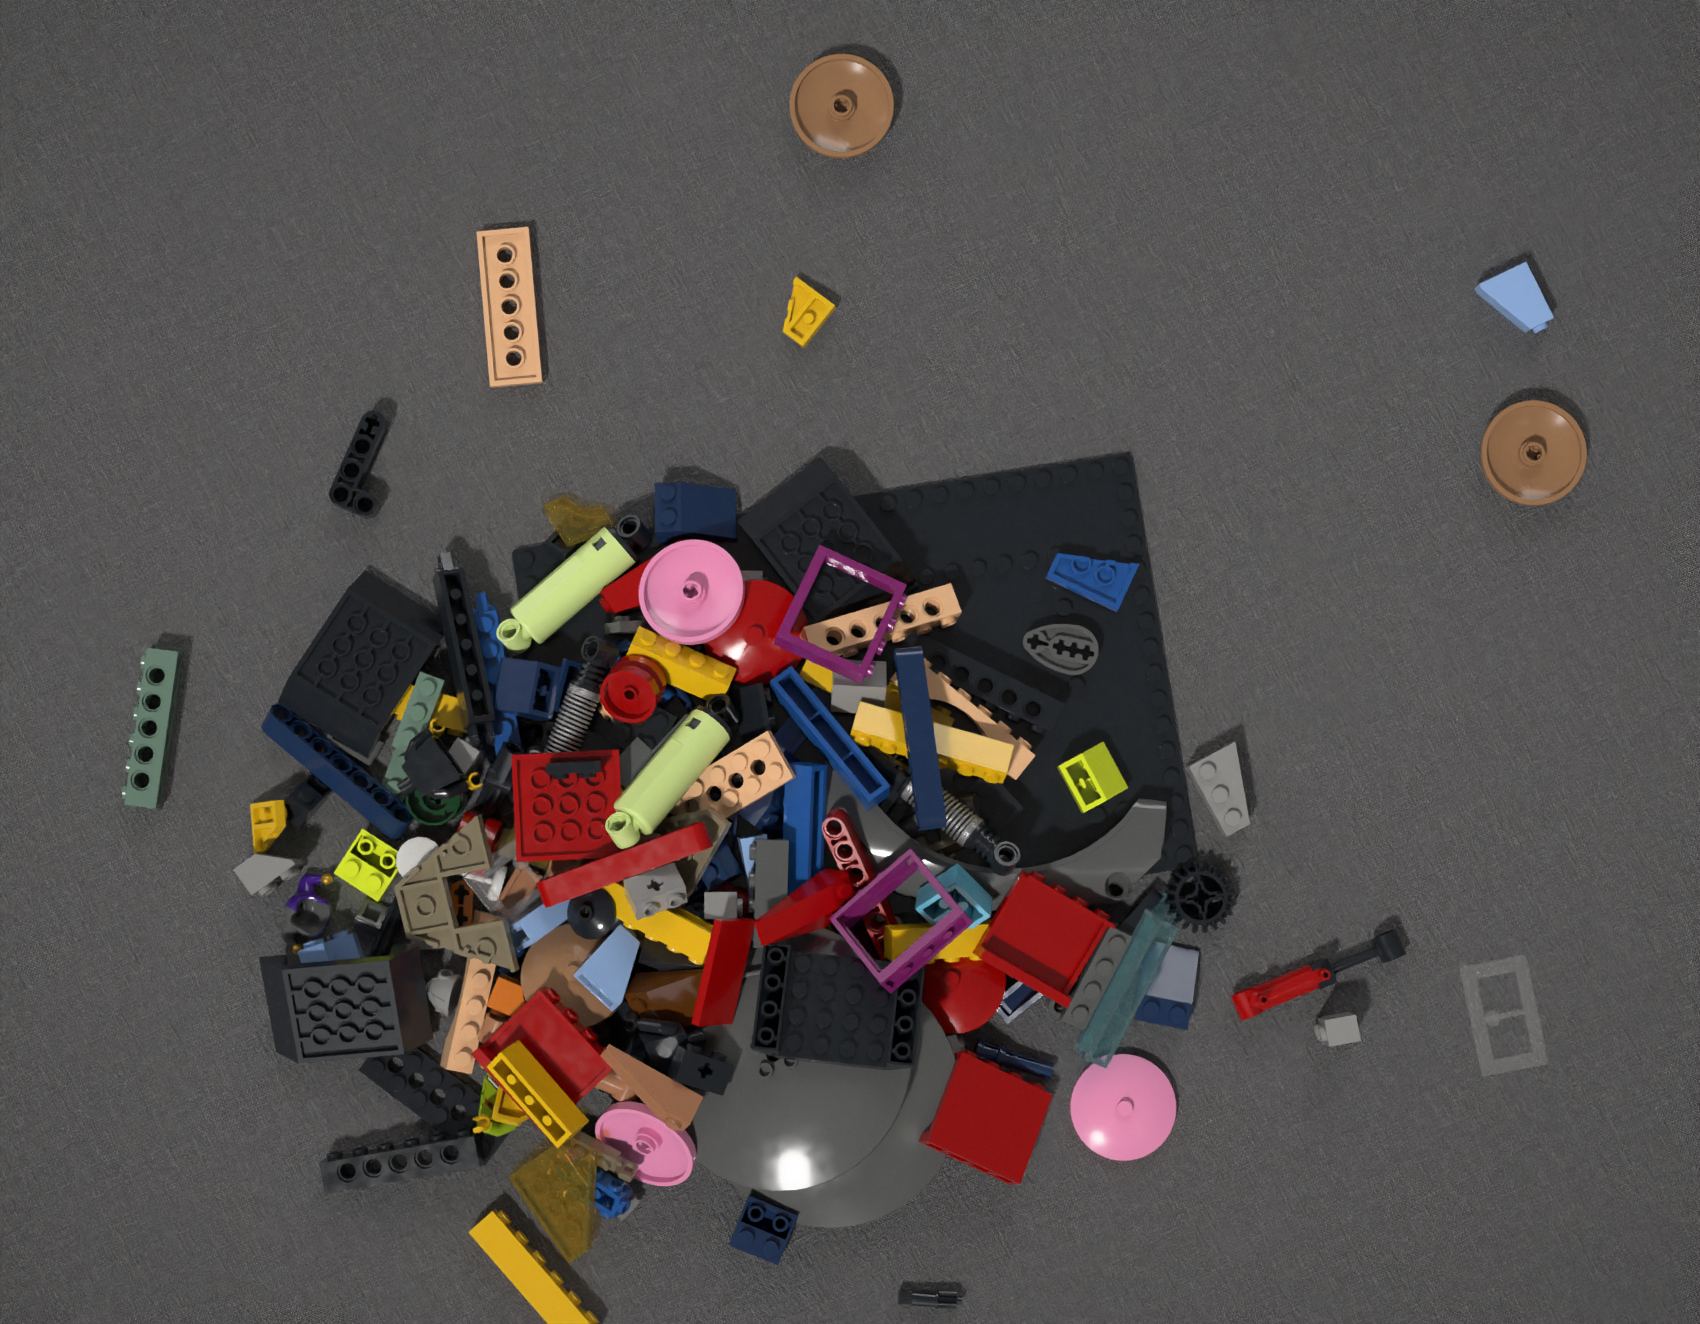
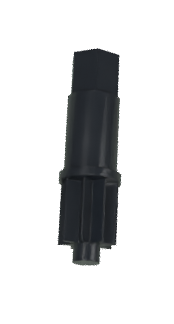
(927, 1298)

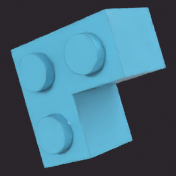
(965, 891)

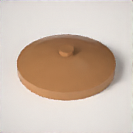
(841, 106)
(1533, 453)
(553, 963)

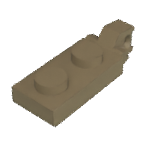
(607, 1158)

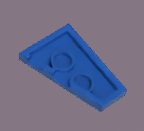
(1092, 578)

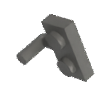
(623, 625)

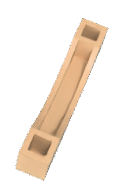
(940, 689)
(470, 1011)

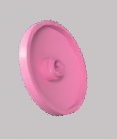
(691, 592)
(1123, 1107)
(662, 1153)

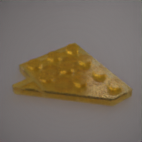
(561, 1196)

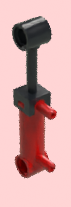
(1311, 977)

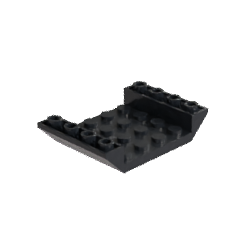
(821, 511)
(362, 662)
(348, 1006)
(834, 1011)

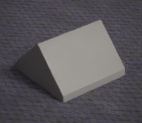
(848, 693)

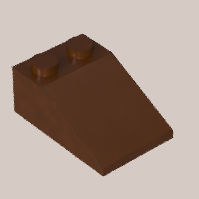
(665, 994)

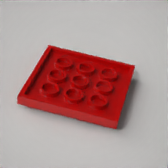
(564, 815)

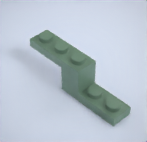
(415, 719)

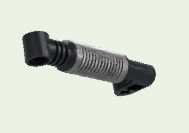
(582, 690)
(958, 818)

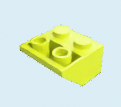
(1092, 777)
(369, 866)

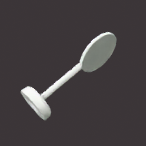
(418, 849)

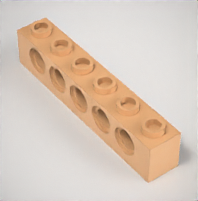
(941, 599)

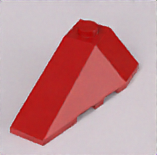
(806, 907)

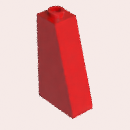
(623, 594)

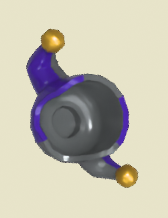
(306, 911)

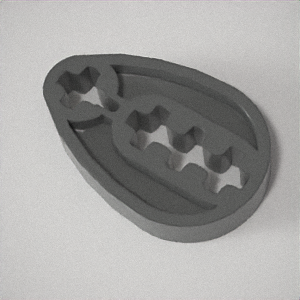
(1069, 634)

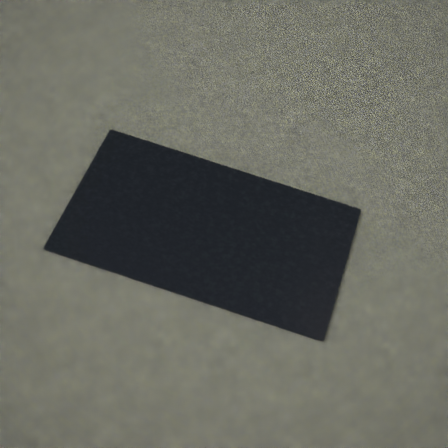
(995, 548)

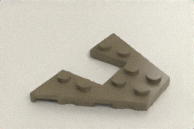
(429, 909)

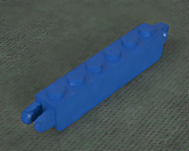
(487, 620)

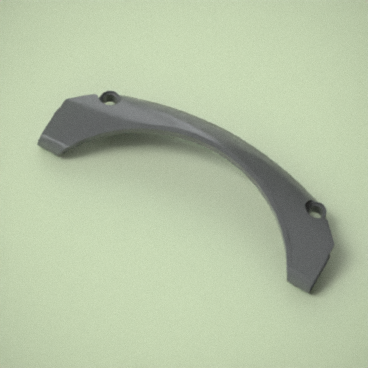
(1113, 860)

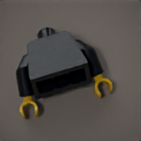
(432, 768)

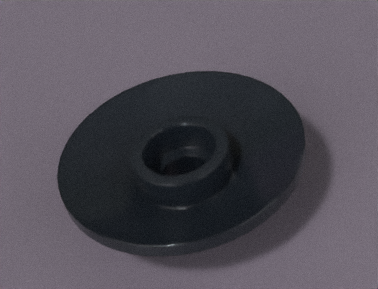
(601, 915)

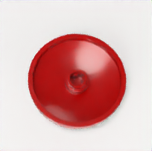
(751, 638)
(963, 993)

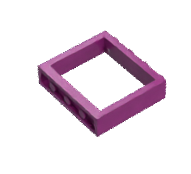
(821, 656)
(920, 951)

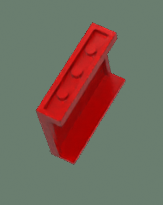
(1042, 936)
(555, 1041)
(988, 1118)

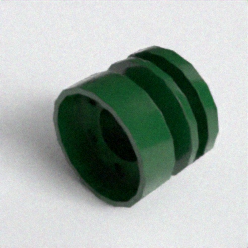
(432, 811)

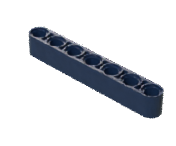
(920, 738)
(337, 771)

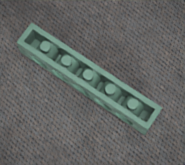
(160, 742)

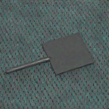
(638, 755)

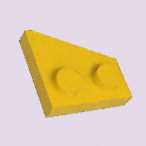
(806, 313)
(267, 822)

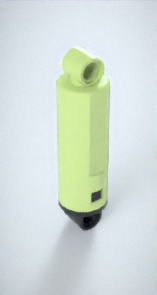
(573, 584)
(672, 771)

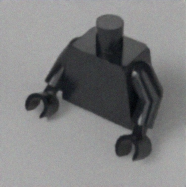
(661, 1038)

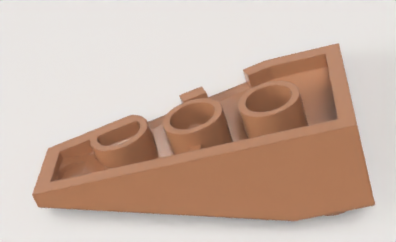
(664, 1096)

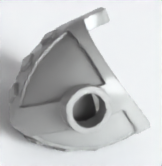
(445, 991)

